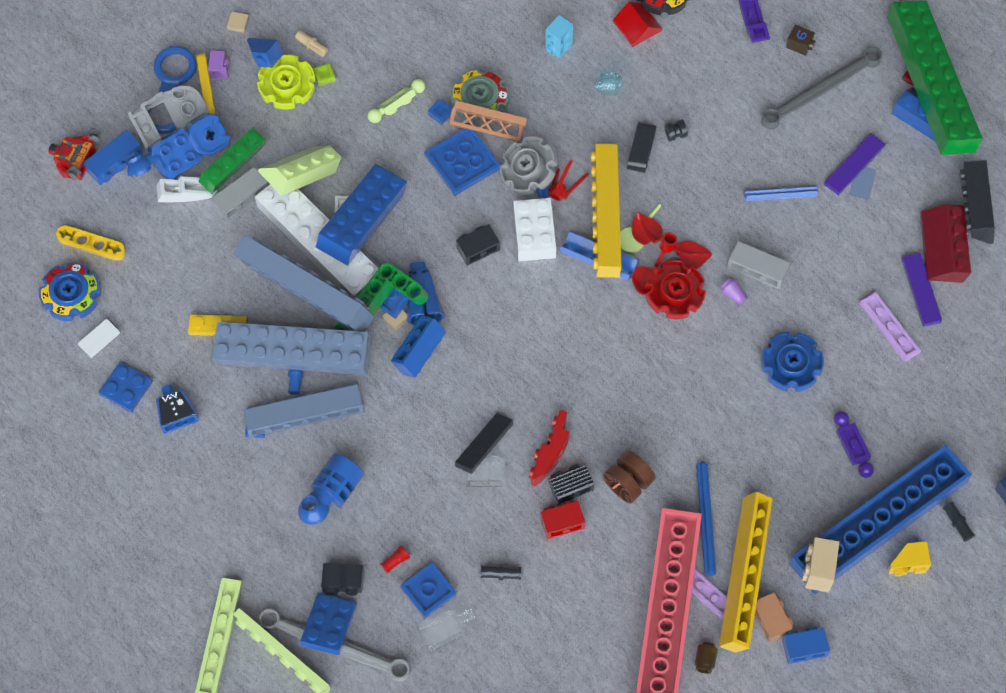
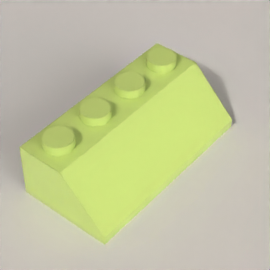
(301, 168)

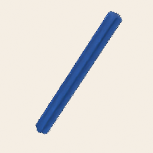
(706, 519)

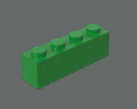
(231, 160)

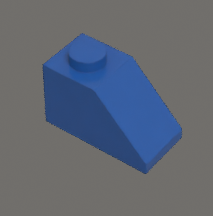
(265, 51)

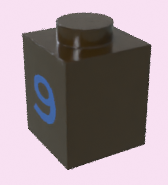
(801, 40)

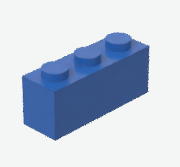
(112, 157)
(418, 346)

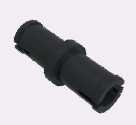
(958, 521)
(501, 572)

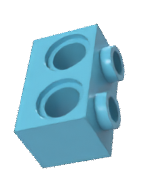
(559, 36)

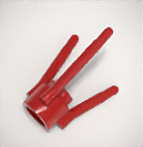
(558, 190)

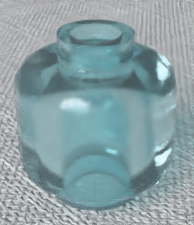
(609, 83)

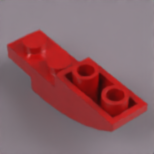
(550, 453)

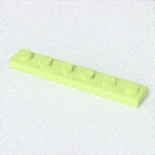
(219, 636)
(274, 647)

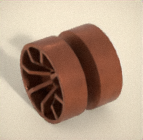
(629, 476)

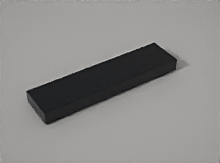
(484, 443)

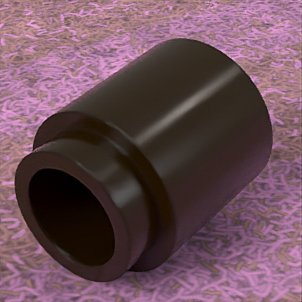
(706, 658)

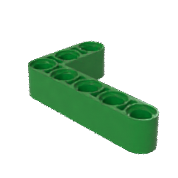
(386, 286)

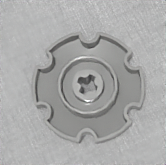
(528, 165)

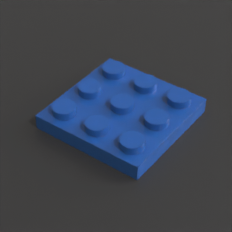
(462, 160)

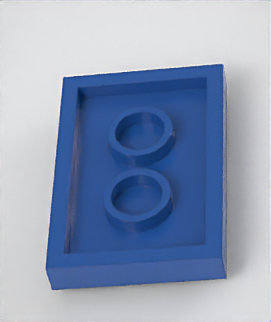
(328, 623)

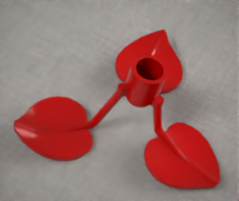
(647, 230)

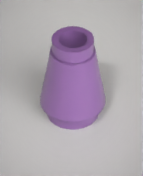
(733, 291)

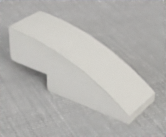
(181, 190)

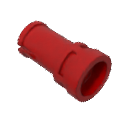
(399, 556)

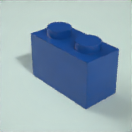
(805, 645)

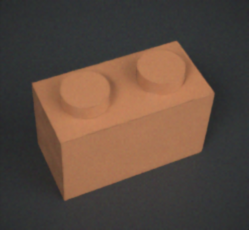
(772, 617)

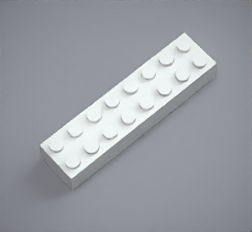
(301, 224)

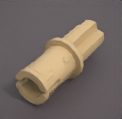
(311, 43)

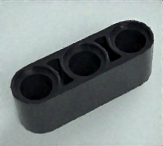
(641, 147)

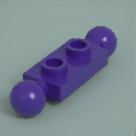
(853, 444)

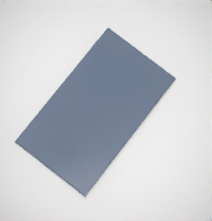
(863, 183)

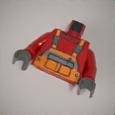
(72, 154)

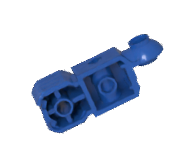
(182, 147)

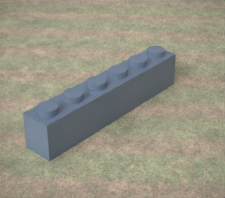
(303, 410)

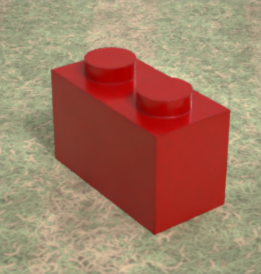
(562, 519)

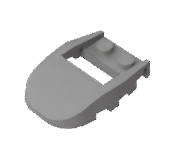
(182, 105)

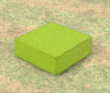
(324, 74)

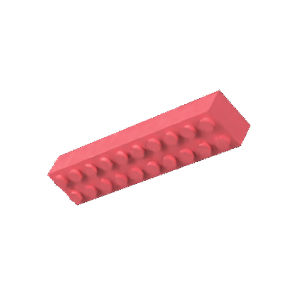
(669, 602)

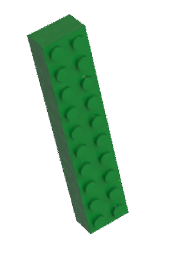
(934, 78)

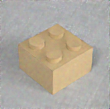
(821, 564)

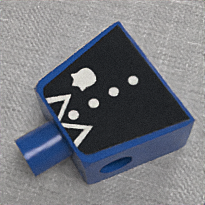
(174, 410)

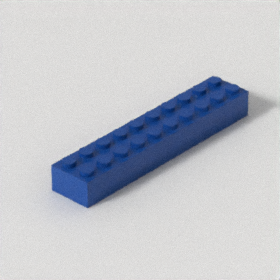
(892, 510)

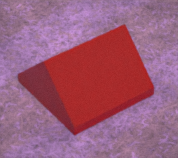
(636, 23)

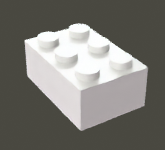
(534, 229)

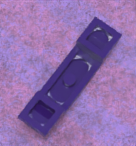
(753, 20)

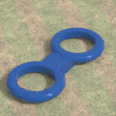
(171, 82)

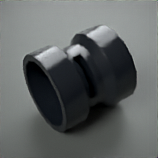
(676, 130)

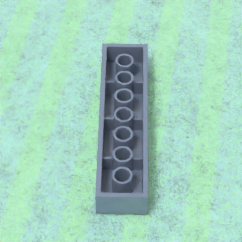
(304, 284)
(292, 348)

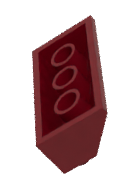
(945, 243)

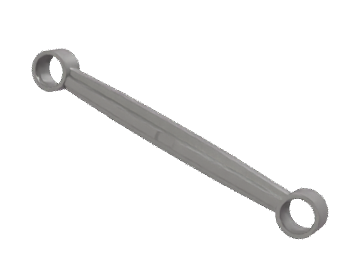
(348, 650)

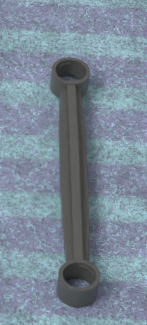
(821, 87)

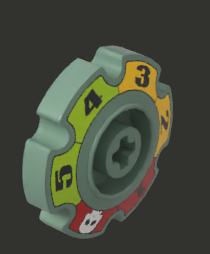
(480, 90)

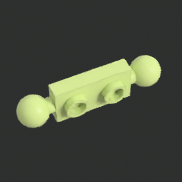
(400, 98)

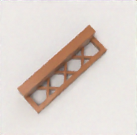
(485, 113)

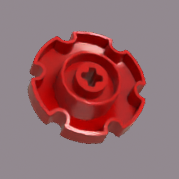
(675, 303)

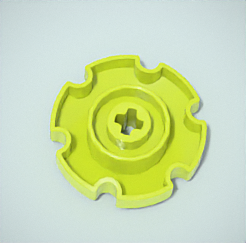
(286, 82)

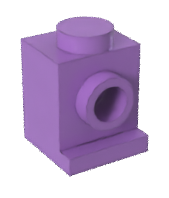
(218, 65)

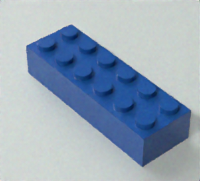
(361, 214)

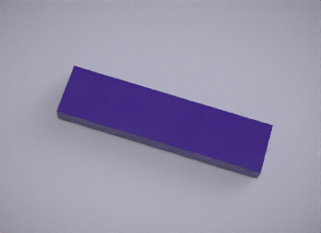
(854, 164)
(921, 290)

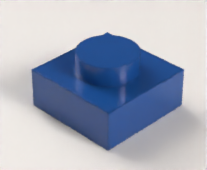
(440, 111)

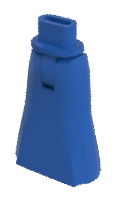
(432, 307)

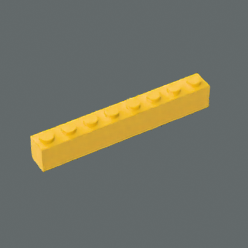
(606, 210)
(746, 572)

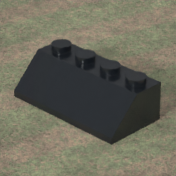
(978, 201)

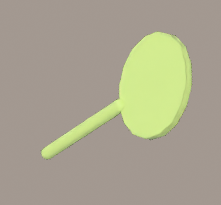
(628, 242)

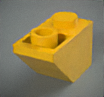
(912, 558)

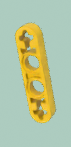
(205, 82)
(89, 245)

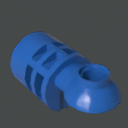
(331, 485)

